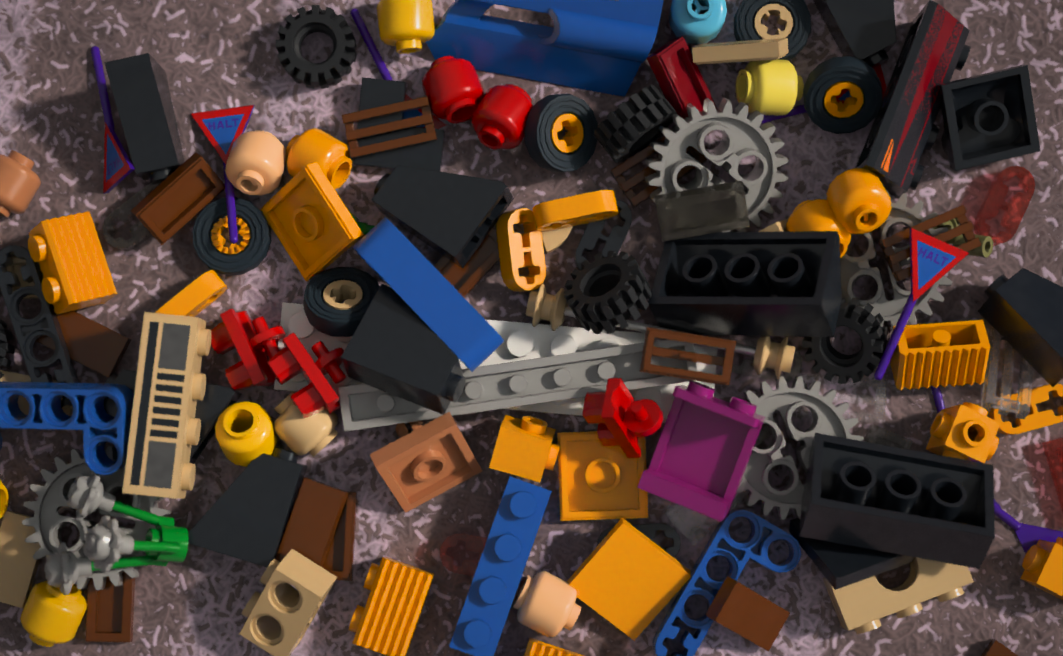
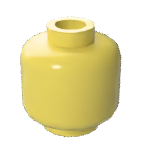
(769, 86)

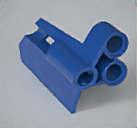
(590, 47)

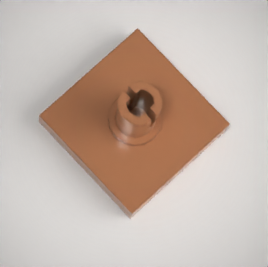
(425, 461)

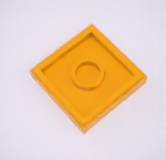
(311, 221)
(599, 479)
(628, 579)

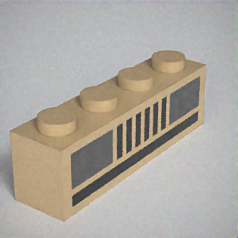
(165, 406)

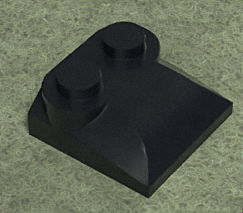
(988, 118)

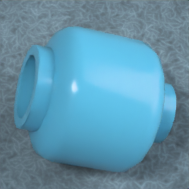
(697, 27)

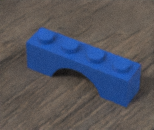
(500, 568)

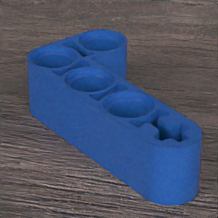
(428, 294)
(87, 415)
(737, 555)

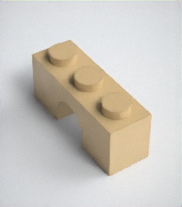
(866, 601)

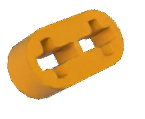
(575, 210)
(520, 250)
(195, 296)
(1034, 419)

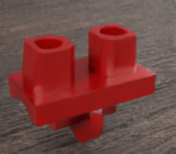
(254, 344)
(296, 360)
(621, 417)

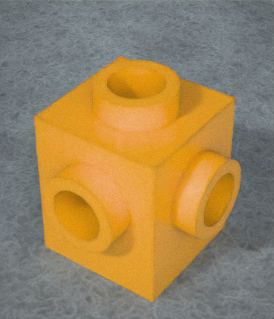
(951, 435)

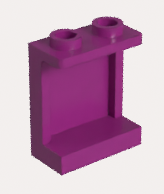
(703, 451)

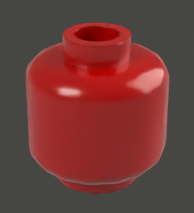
(452, 89)
(502, 116)

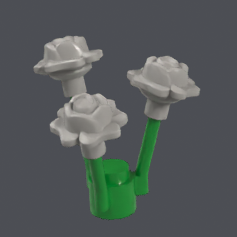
(105, 541)

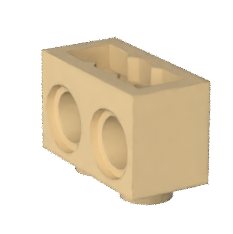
(290, 607)

